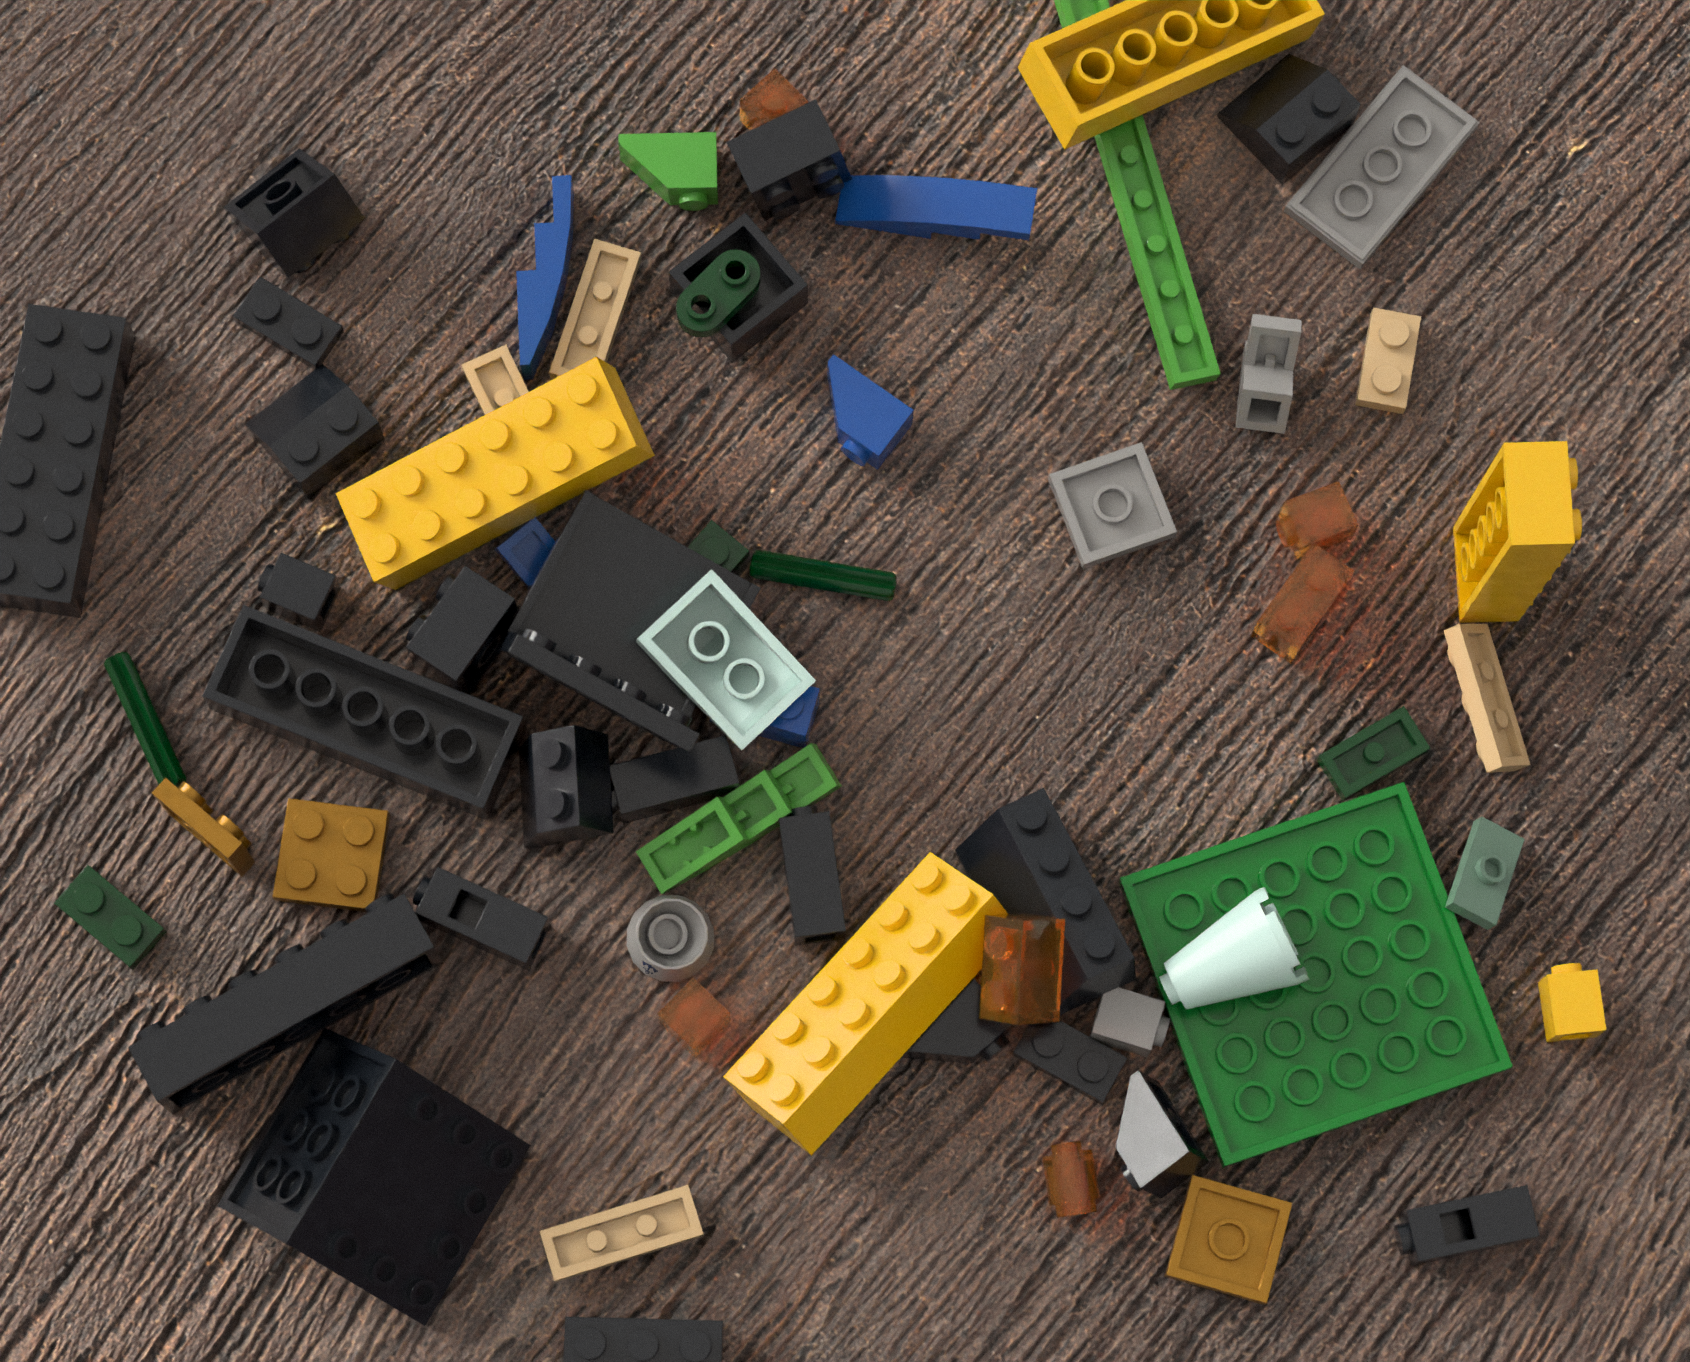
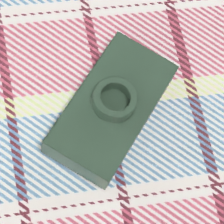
(1484, 873)

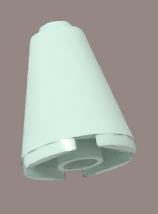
(1235, 957)

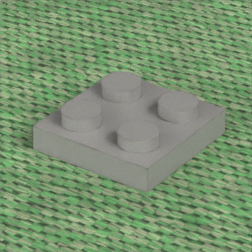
(1112, 505)

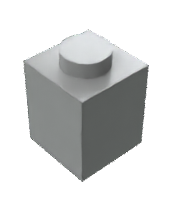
(1130, 1021)

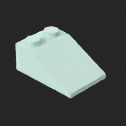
(725, 660)

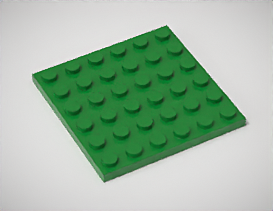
(1388, 989)

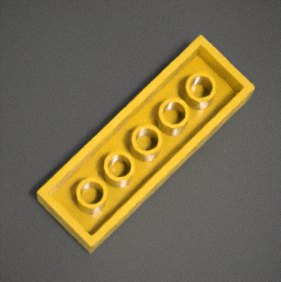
(1153, 54)
(494, 474)
(1515, 530)
(867, 1004)

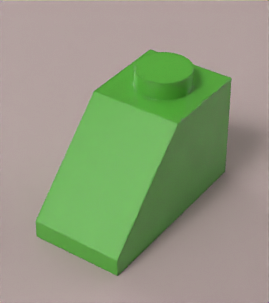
(675, 165)

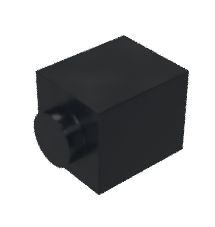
(298, 591)

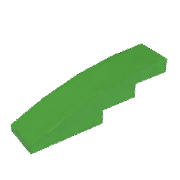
(737, 819)

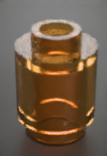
(1071, 1179)

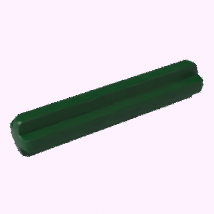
(823, 575)
(144, 719)

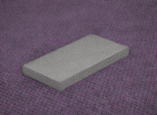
(1381, 167)

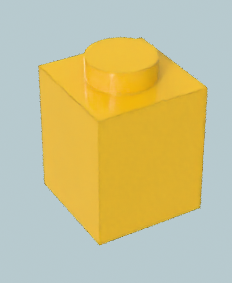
(1571, 1003)

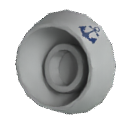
(655, 934)

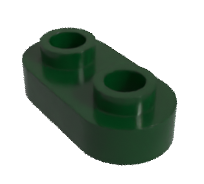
(722, 293)

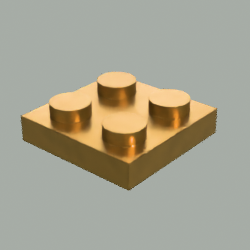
(194, 815)
(331, 855)
(1228, 1239)

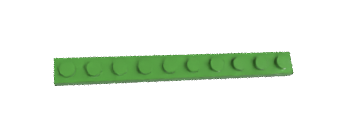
(1152, 239)

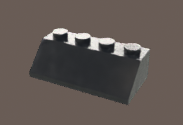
(1035, 869)

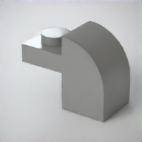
(1267, 373)

